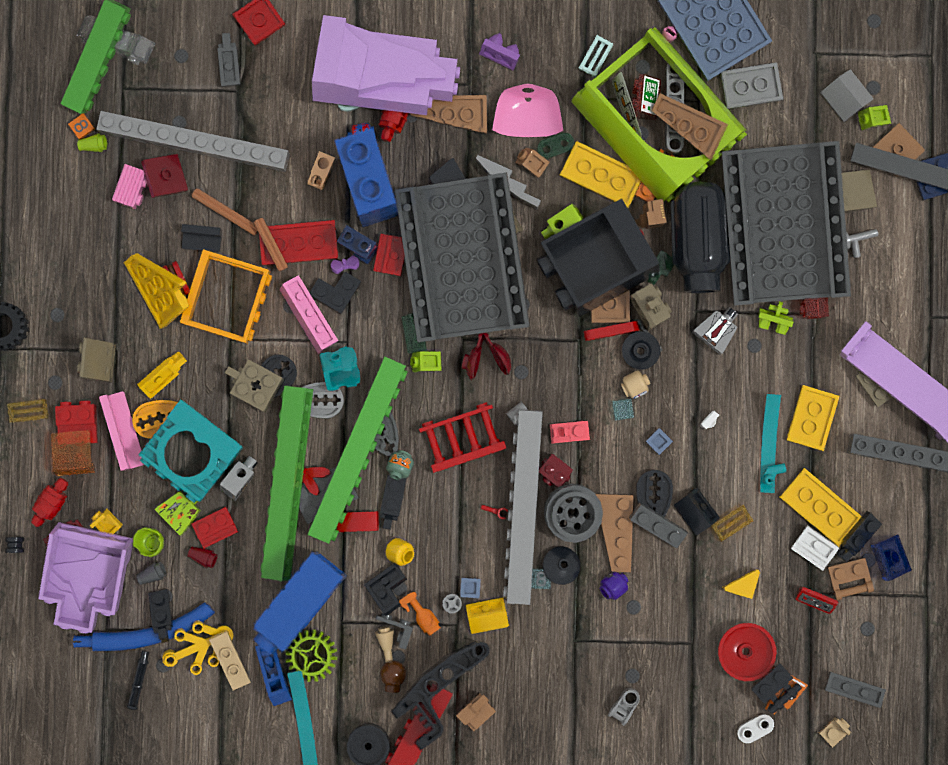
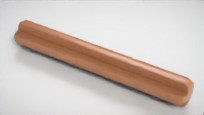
(224, 211)

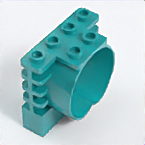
(222, 447)

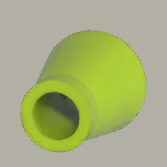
(94, 143)

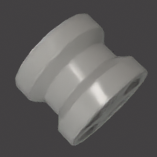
(452, 603)

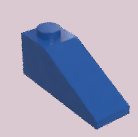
(273, 676)

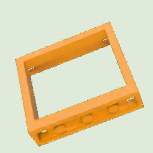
(196, 287)

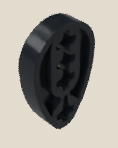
(275, 362)
(665, 492)

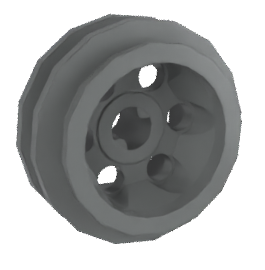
(587, 526)

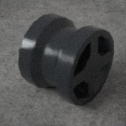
(14, 544)

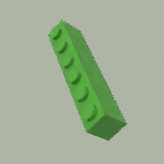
(95, 56)

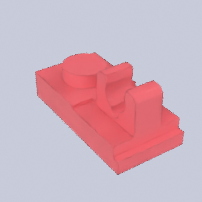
(569, 432)

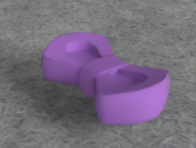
(350, 263)

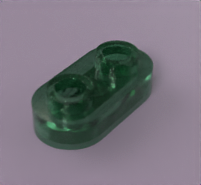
(555, 146)

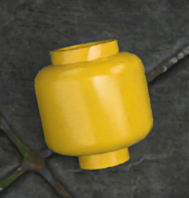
(399, 551)

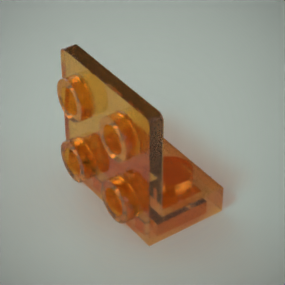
(71, 453)

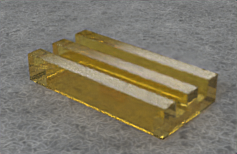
(11, 413)
(745, 514)

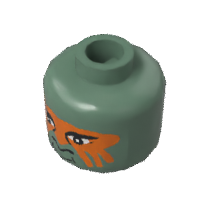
(400, 465)

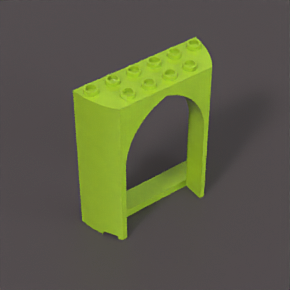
(656, 170)

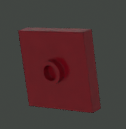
(164, 175)

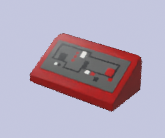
(816, 600)

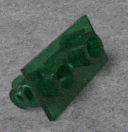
(410, 335)

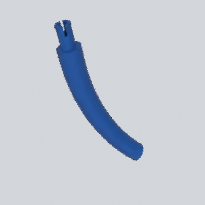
(144, 637)

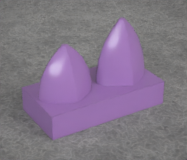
(493, 50)

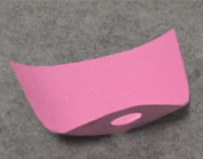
(527, 119)

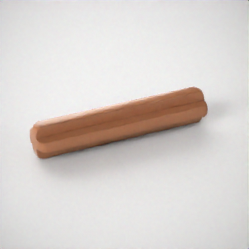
(270, 244)

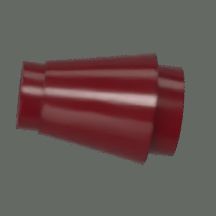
(204, 557)

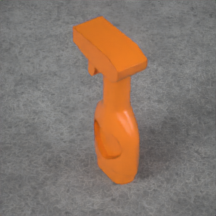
(424, 617)

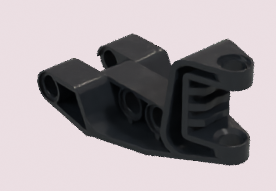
(458, 662)

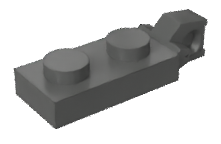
(228, 62)

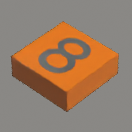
(81, 126)

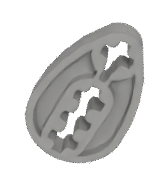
(330, 410)

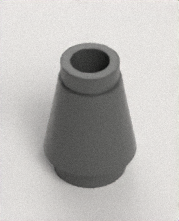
(152, 573)

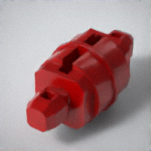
(392, 123)
(49, 502)

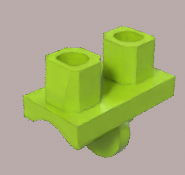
(767, 316)

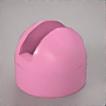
(668, 36)

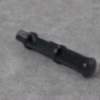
(138, 680)

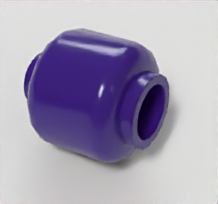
(614, 585)

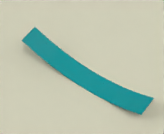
(769, 438)
(303, 718)

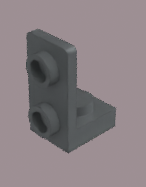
(403, 637)

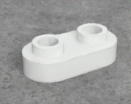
(755, 728)

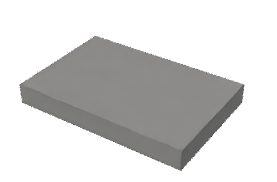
(751, 85)

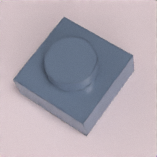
(658, 441)
(470, 588)

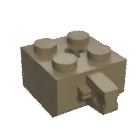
(650, 306)
(251, 374)

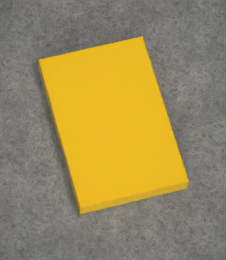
(812, 418)

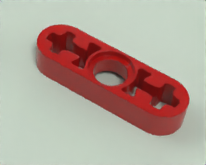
(610, 331)

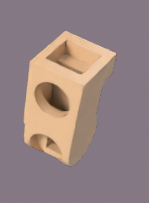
(321, 170)

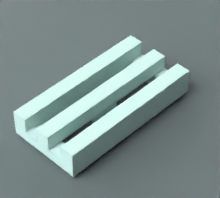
(588, 70)

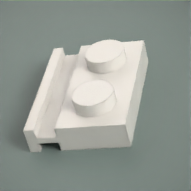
(815, 547)

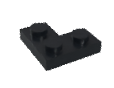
(338, 296)
(382, 586)

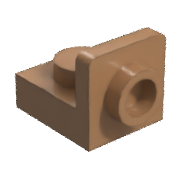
(532, 161)

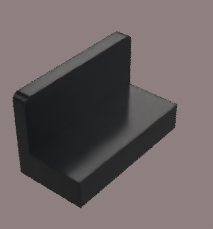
(201, 238)
(696, 511)

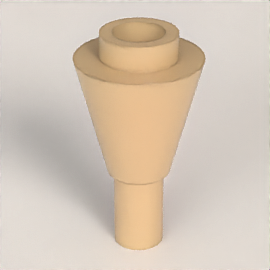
(385, 638)

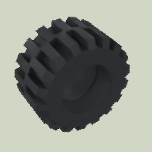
(19, 326)

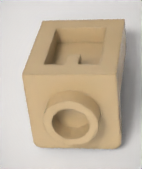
(835, 731)

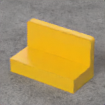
(487, 615)

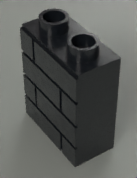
(598, 259)

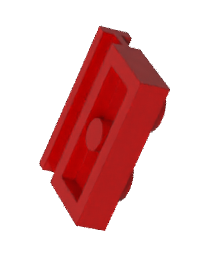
(389, 255)
(214, 527)

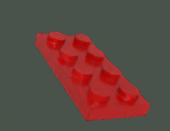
(303, 242)

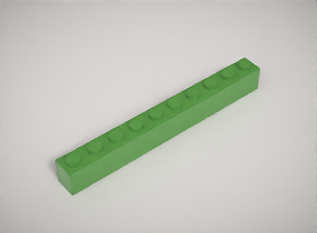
(357, 449)
(287, 483)

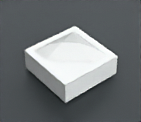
(710, 420)

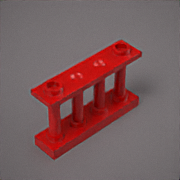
(458, 455)

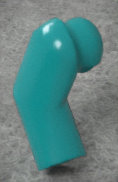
(771, 472)

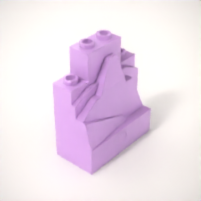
(84, 574)

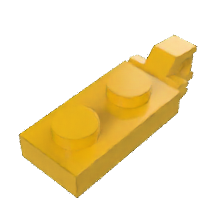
(162, 375)

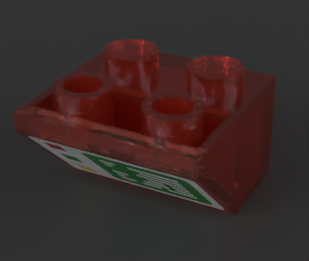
(646, 93)

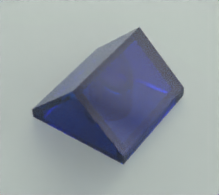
(891, 557)

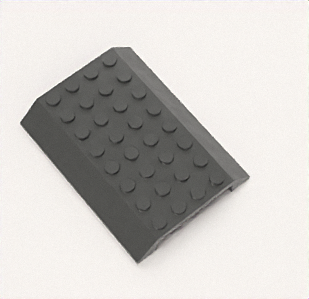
(786, 223)
(462, 257)

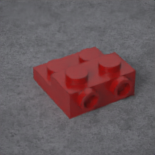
(77, 418)

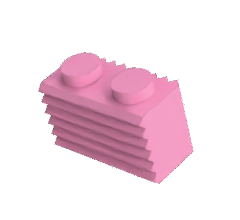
(130, 187)

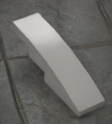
(516, 188)

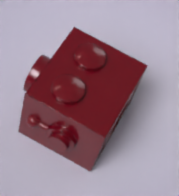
(555, 471)

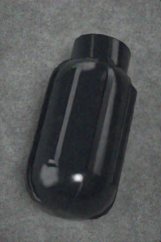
(700, 236)

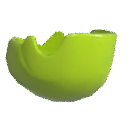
(148, 541)

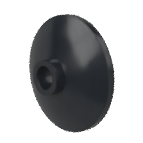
(641, 340)
(553, 569)

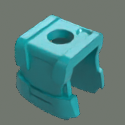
(340, 368)

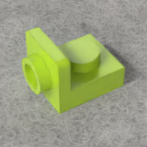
(874, 117)
(426, 361)

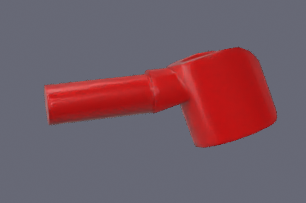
(494, 510)

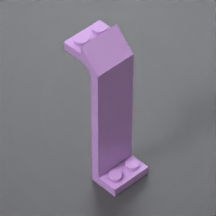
(899, 378)

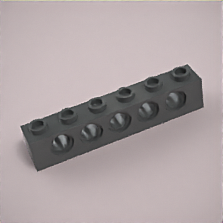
(898, 452)

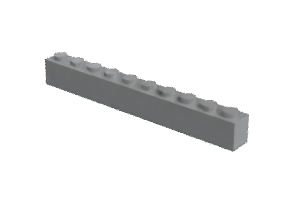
(193, 141)
(524, 506)

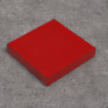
(259, 20)

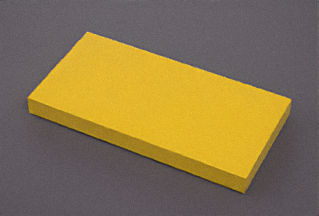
(600, 174)
(820, 506)

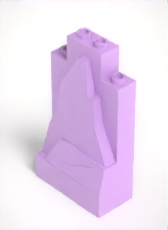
(380, 69)

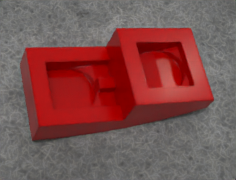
(359, 522)

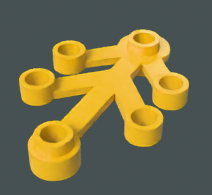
(200, 645)

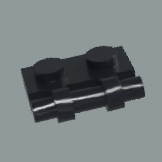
(774, 682)

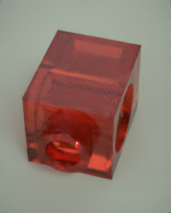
(814, 308)

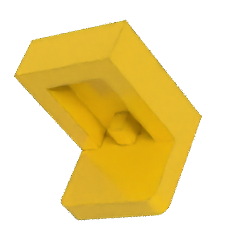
(105, 522)

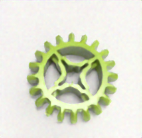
(327, 662)

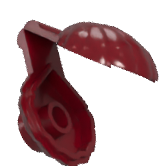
(472, 361)

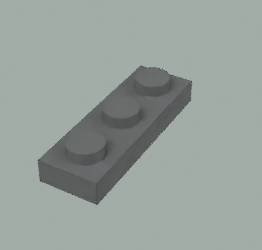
(658, 525)
(855, 689)

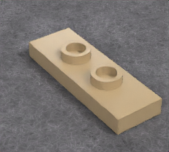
(229, 660)

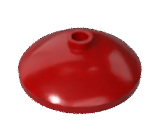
(760, 656)

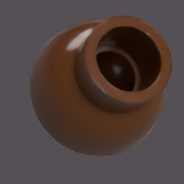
(393, 675)

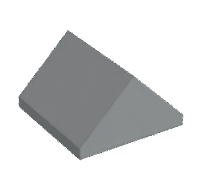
(846, 95)

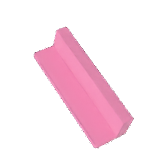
(308, 314)
(121, 430)

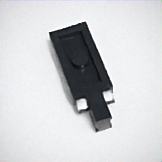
(392, 501)
(859, 536)
(161, 613)

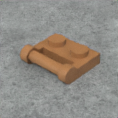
(850, 572)

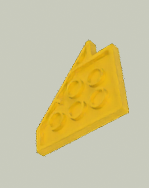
(158, 289)

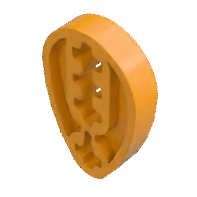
(151, 408)

